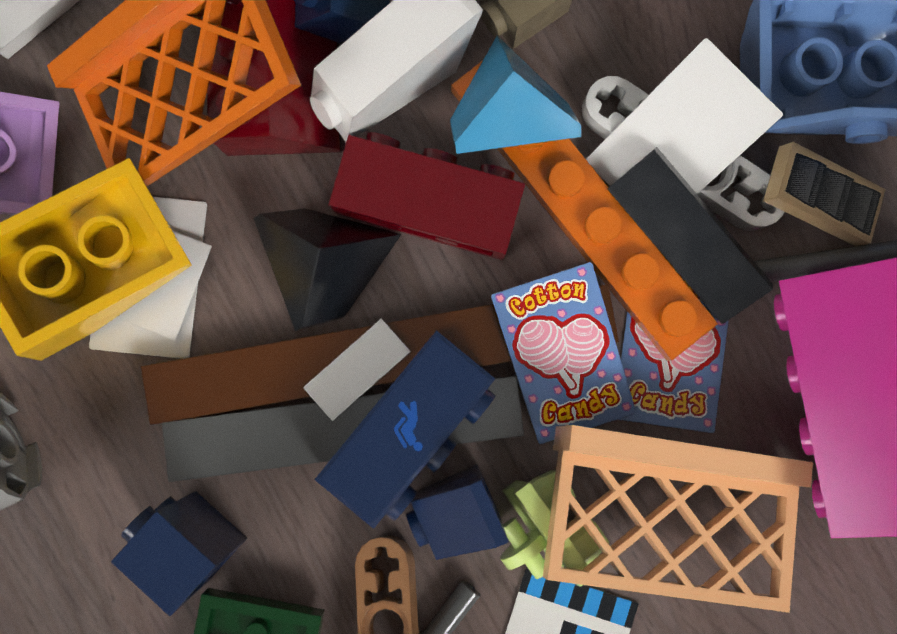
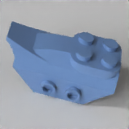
(825, 65)

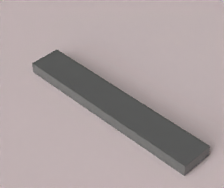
(303, 434)

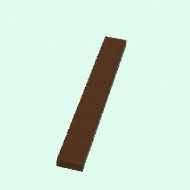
(283, 368)

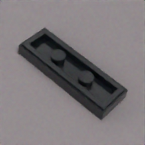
(690, 236)

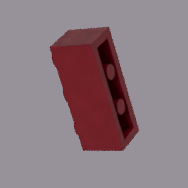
(427, 195)

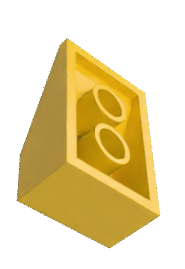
(82, 260)

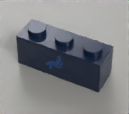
(407, 431)

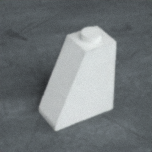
(391, 62)

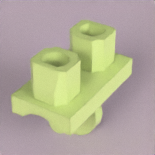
(533, 504)

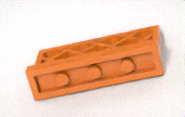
(137, 29)

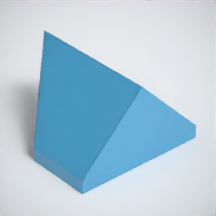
(509, 106)

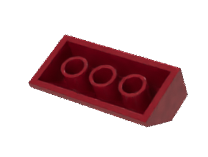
(290, 122)

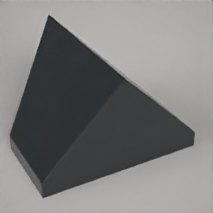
(321, 261)

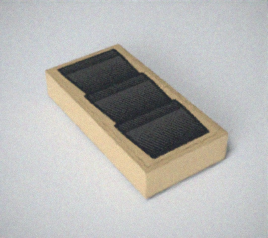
(824, 194)

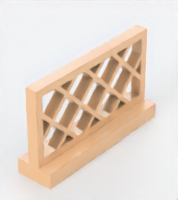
(681, 462)

